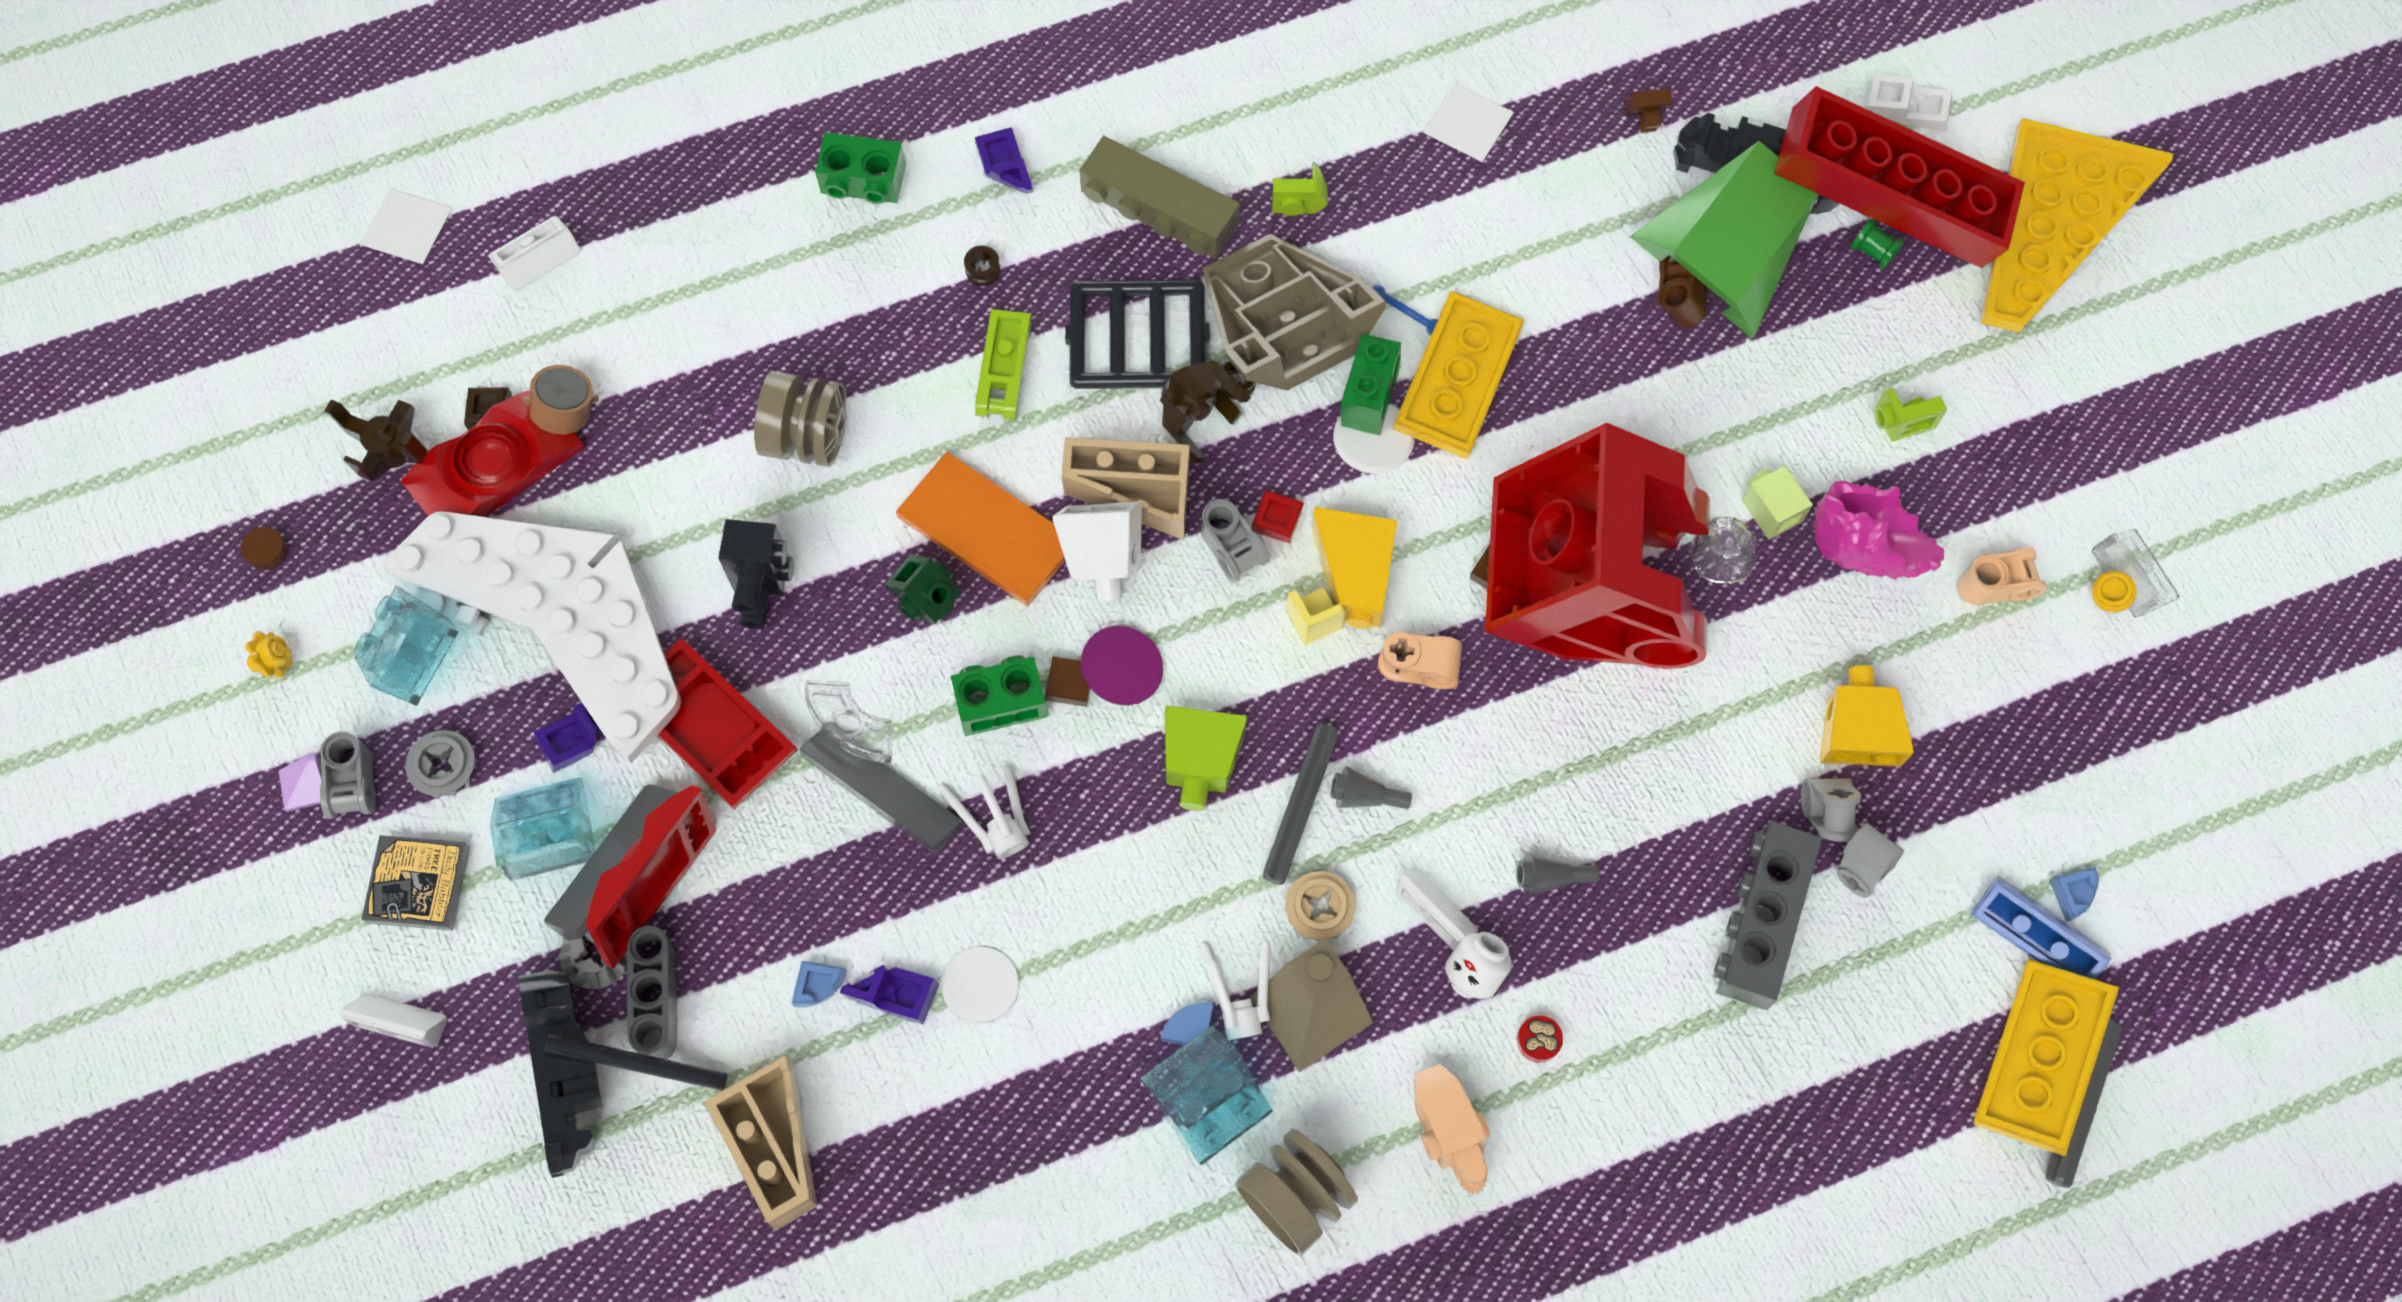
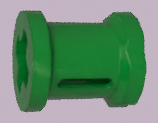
(1877, 244)

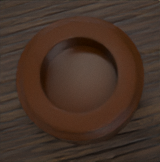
(264, 548)

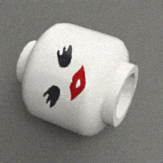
(1478, 965)

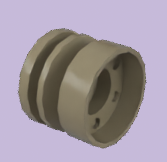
(800, 418)
(1301, 1187)

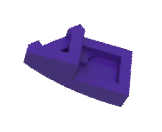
(1002, 159)
(568, 738)
(895, 993)

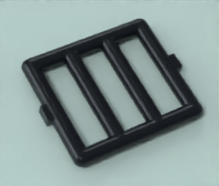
(1117, 290)

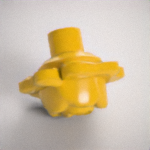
(268, 654)

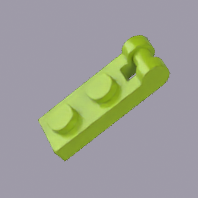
(1003, 363)

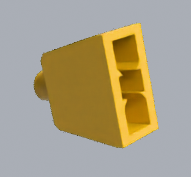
(1865, 723)

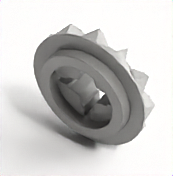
(440, 745)
(588, 973)

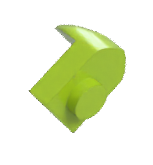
(1300, 195)

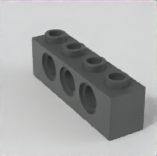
(1796, 856)

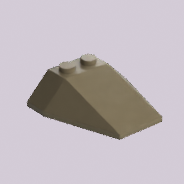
(1288, 311)

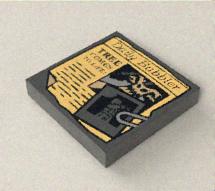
(415, 883)

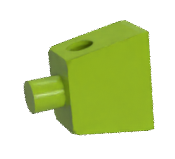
(1201, 752)

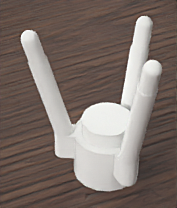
(1004, 834)
(1240, 1016)

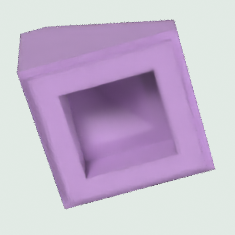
(301, 783)

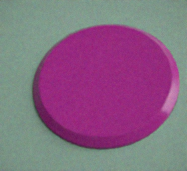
(1122, 665)

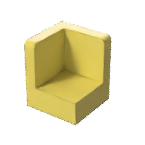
(1314, 615)

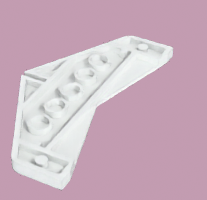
(568, 591)

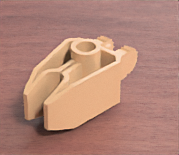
(1451, 1127)

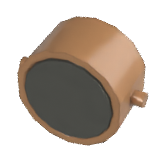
(560, 399)

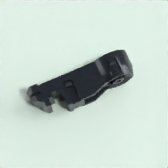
(1711, 148)
(561, 1082)

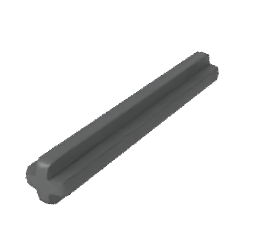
(1300, 804)
(2062, 1169)

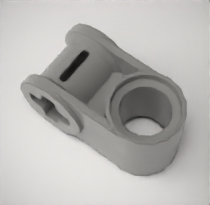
(1236, 546)
(346, 785)
(1831, 807)
(1867, 860)

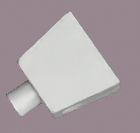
(1101, 543)

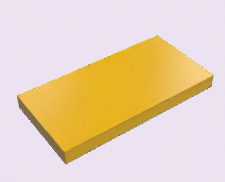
(1458, 375)
(2046, 1057)

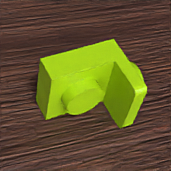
(1911, 418)

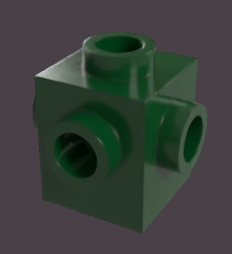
(923, 589)

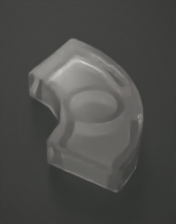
(846, 722)

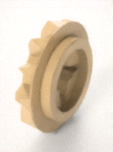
(1314, 887)

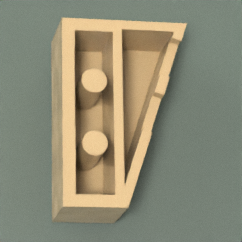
(1131, 472)
(768, 1140)

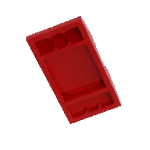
(488, 462)
(720, 730)
(648, 871)

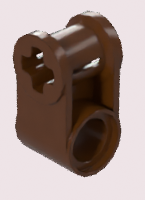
(1681, 294)

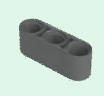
(642, 975)

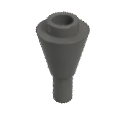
(1358, 790)
(1542, 874)

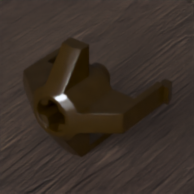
(1191, 396)
(384, 438)

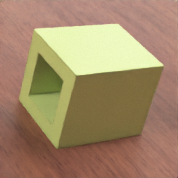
(1776, 501)

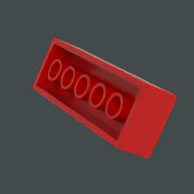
(1899, 177)

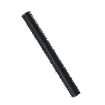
(635, 1062)

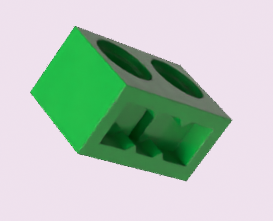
(862, 160)
(1371, 384)
(1001, 706)

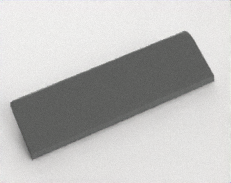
(883, 792)
(571, 911)

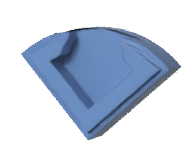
(2075, 892)
(816, 983)
(1187, 1023)

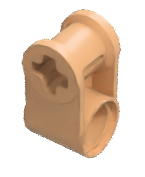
(2008, 575)
(1426, 660)

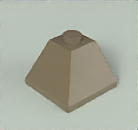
(1314, 1006)

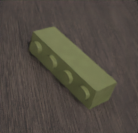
(1159, 197)

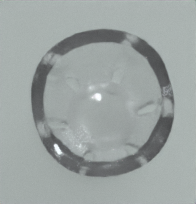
(1728, 538)

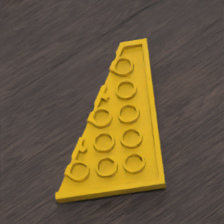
(2069, 204)

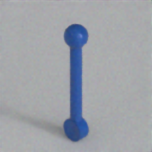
(1429, 324)

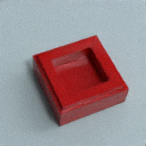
(1277, 516)

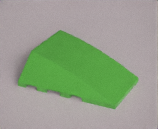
(1735, 233)

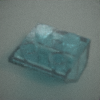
(404, 646)
(541, 829)
(1207, 1094)

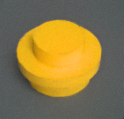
(2114, 591)

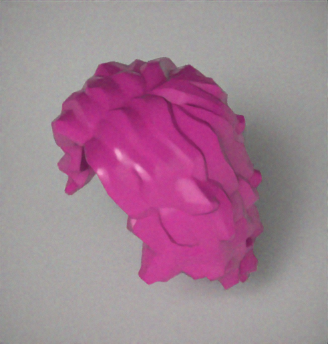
(1873, 533)

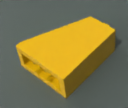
(1355, 562)

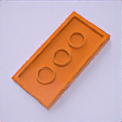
(984, 528)

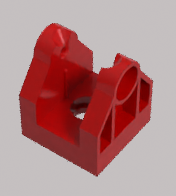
(1572, 550)

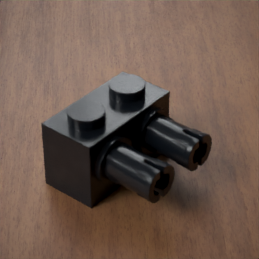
(755, 566)

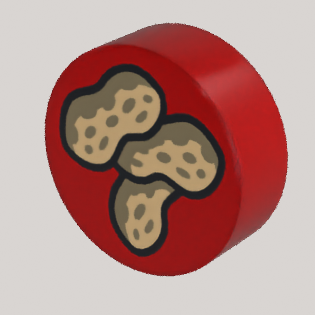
(1539, 1039)

